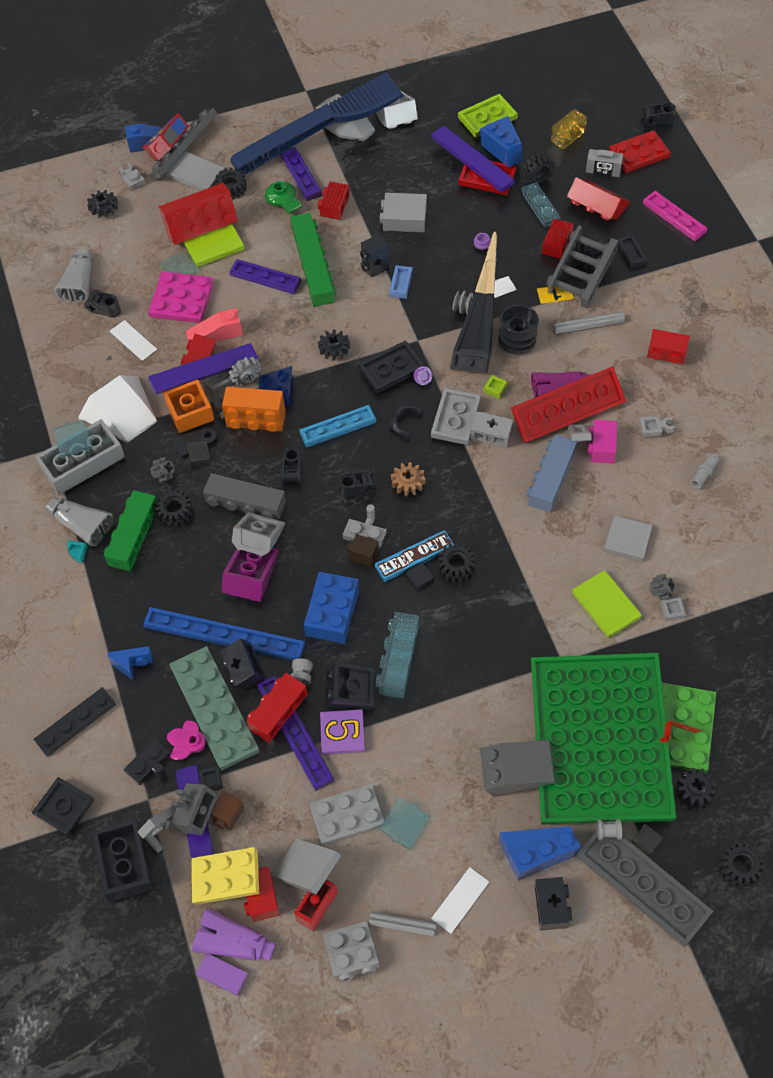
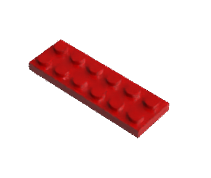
(568, 404)

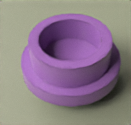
(482, 241)
(423, 375)

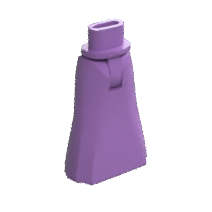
(230, 938)

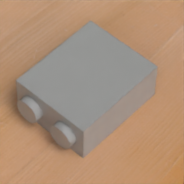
(404, 212)

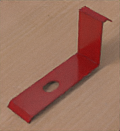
(668, 729)

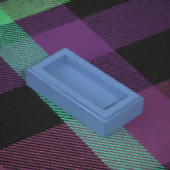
(401, 282)

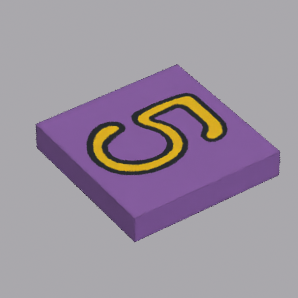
(342, 732)

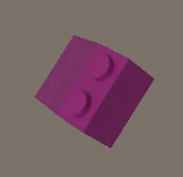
(248, 574)

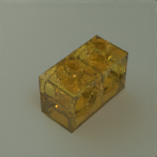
(568, 129)

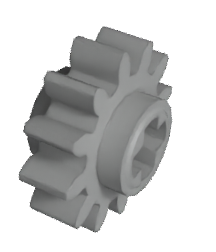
(245, 371)

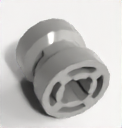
(302, 670)

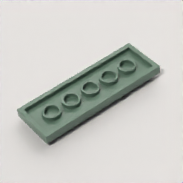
(214, 708)

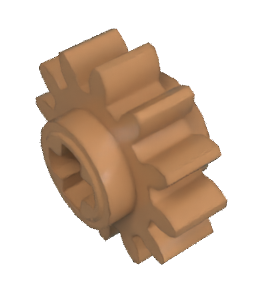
(408, 479)

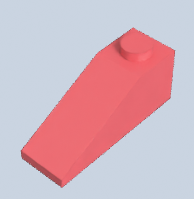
(219, 326)

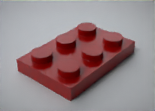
(641, 151)
(471, 179)

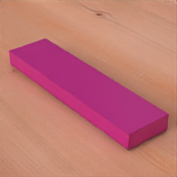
(675, 216)

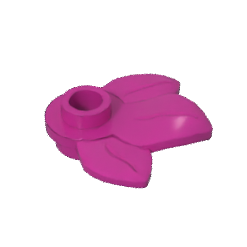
(183, 740)

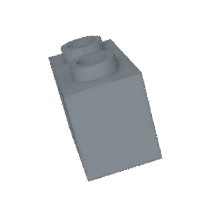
(491, 429)

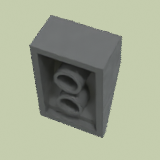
(517, 766)

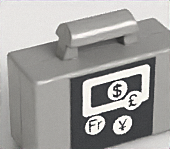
(604, 162)

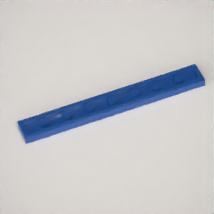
(223, 633)

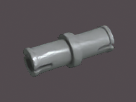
(704, 471)

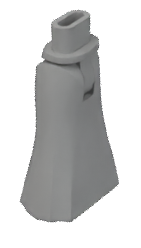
(75, 278)
(82, 520)

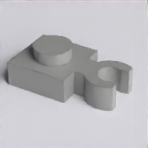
(132, 178)
(654, 426)

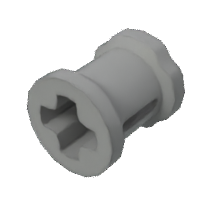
(609, 829)

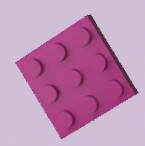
(181, 297)

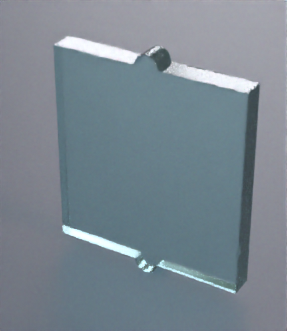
(179, 264)
(72, 438)
(404, 823)

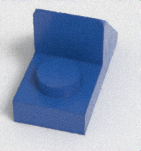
(125, 659)

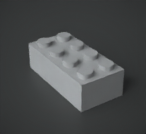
(75, 468)

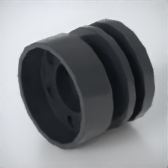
(518, 329)

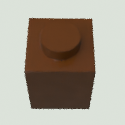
(226, 811)

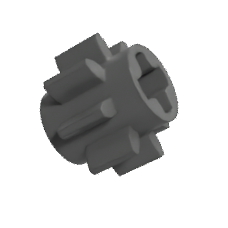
(162, 469)
(662, 586)

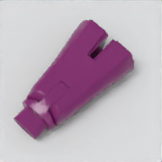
(546, 382)

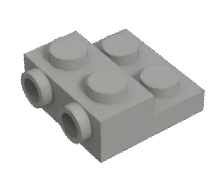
(351, 951)

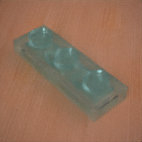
(540, 203)

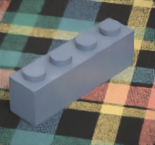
(552, 473)

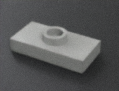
(579, 432)

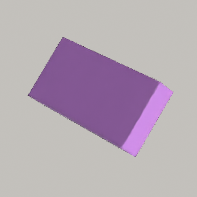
(222, 974)

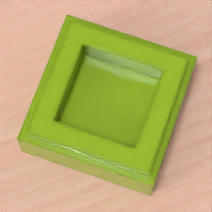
(495, 386)

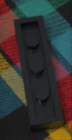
(74, 721)

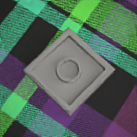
(628, 538)

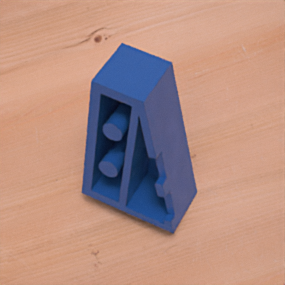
(502, 141)
(538, 849)

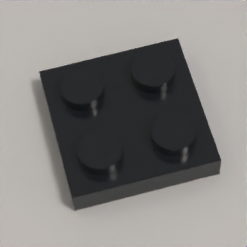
(63, 806)

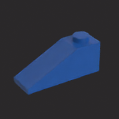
(139, 135)

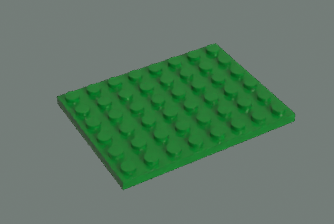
(603, 738)

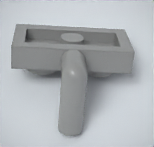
(365, 529)
(154, 826)

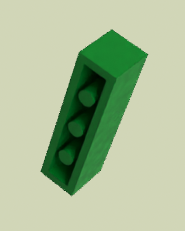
(131, 530)

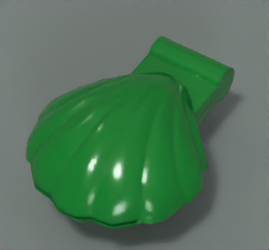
(282, 195)

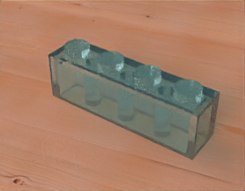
(398, 655)

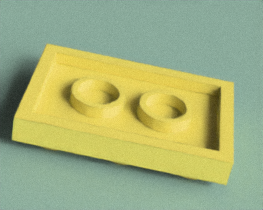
(225, 876)

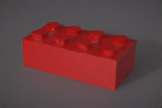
(198, 213)

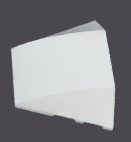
(121, 407)

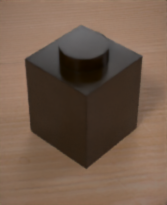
(363, 550)

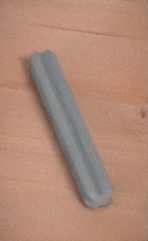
(589, 322)

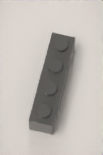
(244, 496)

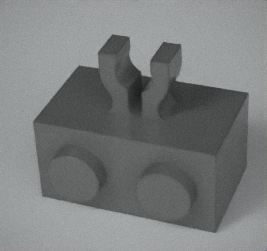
(193, 808)

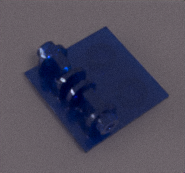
(279, 381)

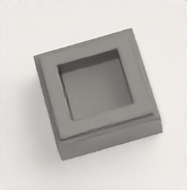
(673, 609)

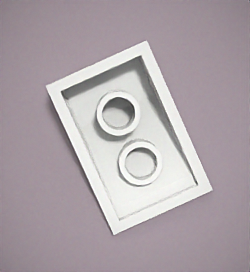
(398, 112)

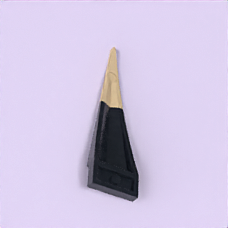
(475, 339)

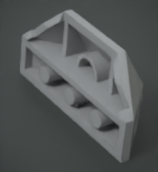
(357, 129)

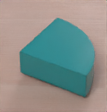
(77, 550)

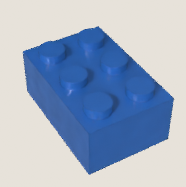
(331, 607)

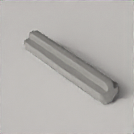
(402, 923)

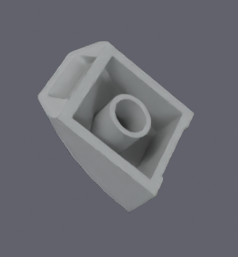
(256, 533)

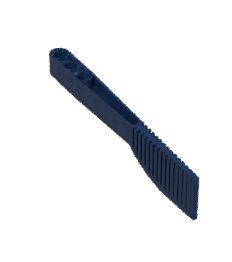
(351, 107)

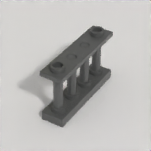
(593, 280)

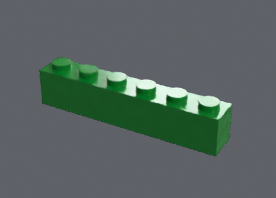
(312, 259)

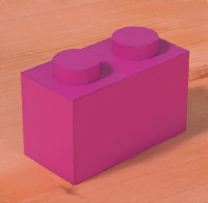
(603, 441)

